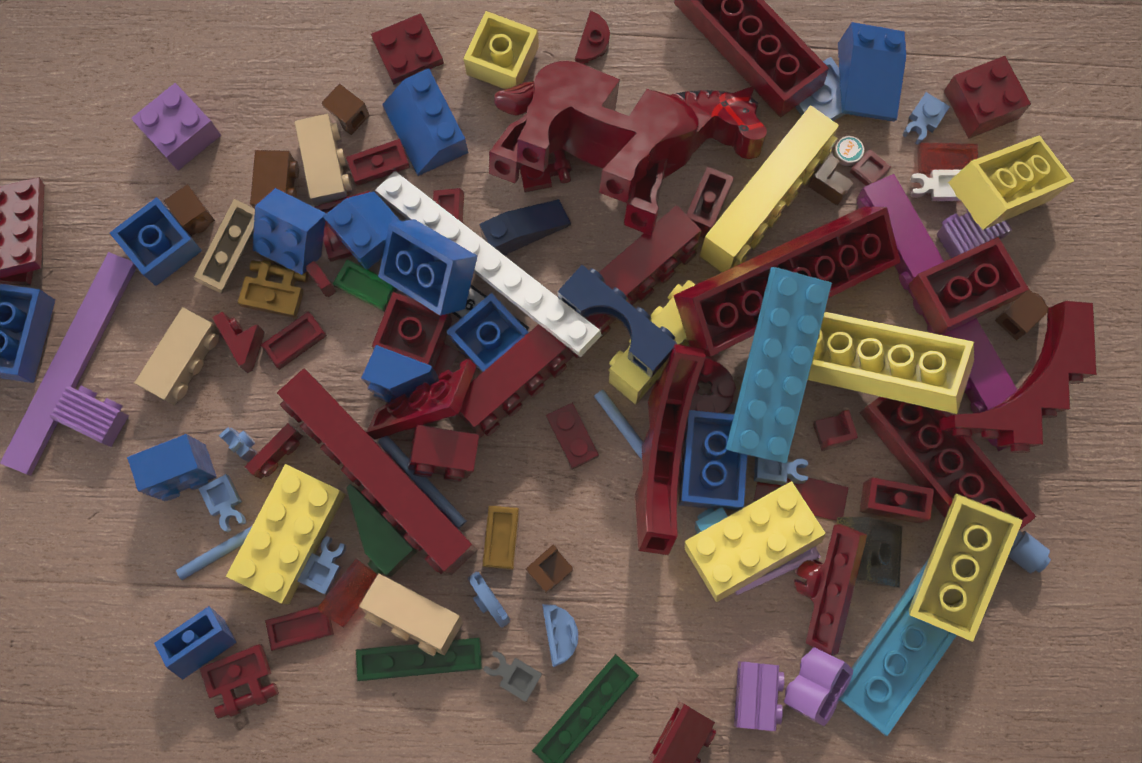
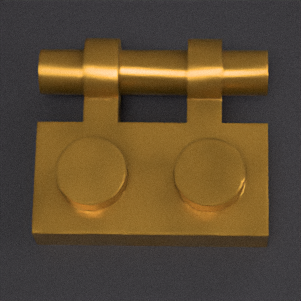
(272, 296)

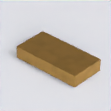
(501, 537)

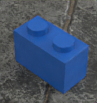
(195, 643)

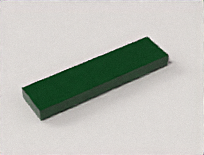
(412, 661)
(586, 712)

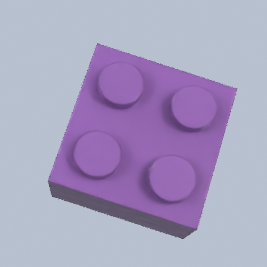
(176, 126)

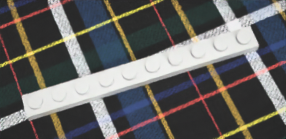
(493, 266)

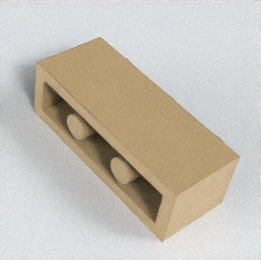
(323, 159)
(226, 247)
(178, 356)
(410, 615)

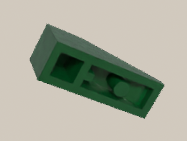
(378, 536)

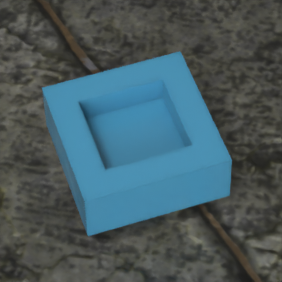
(709, 518)

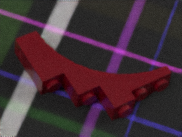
(1064, 360)
(662, 449)

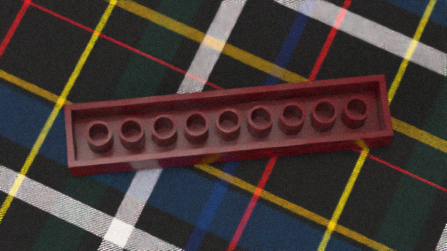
(542, 355)

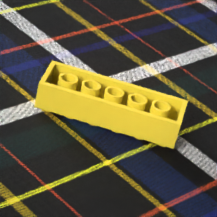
(770, 190)
(892, 362)

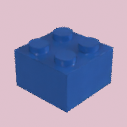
(288, 231)
(155, 241)
(172, 467)

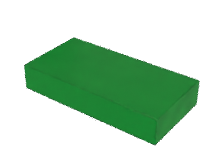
(364, 285)

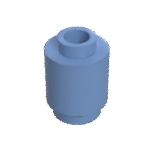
(1029, 553)

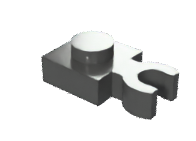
(518, 677)

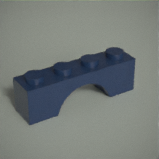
(590, 296)

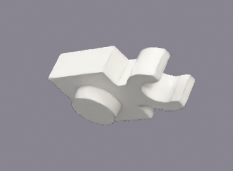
(936, 185)

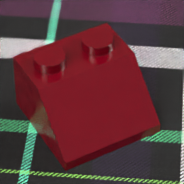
(683, 737)

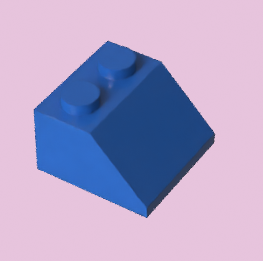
(362, 226)
(486, 332)
(394, 374)

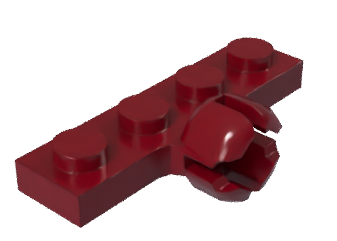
(831, 587)

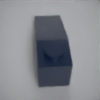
(524, 226)

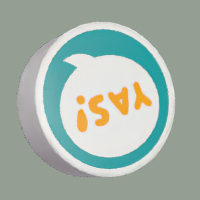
(849, 150)

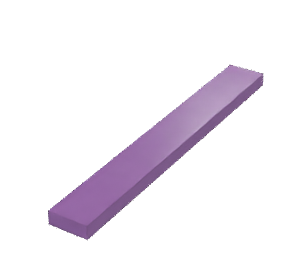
(69, 362)

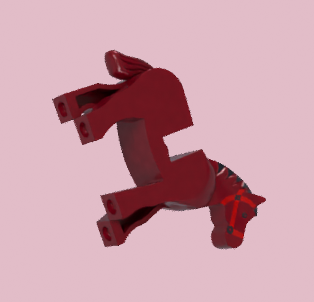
(575, 111)

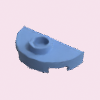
(487, 601)
(561, 633)

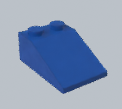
(871, 71)

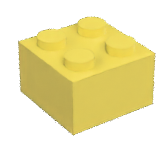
(501, 51)

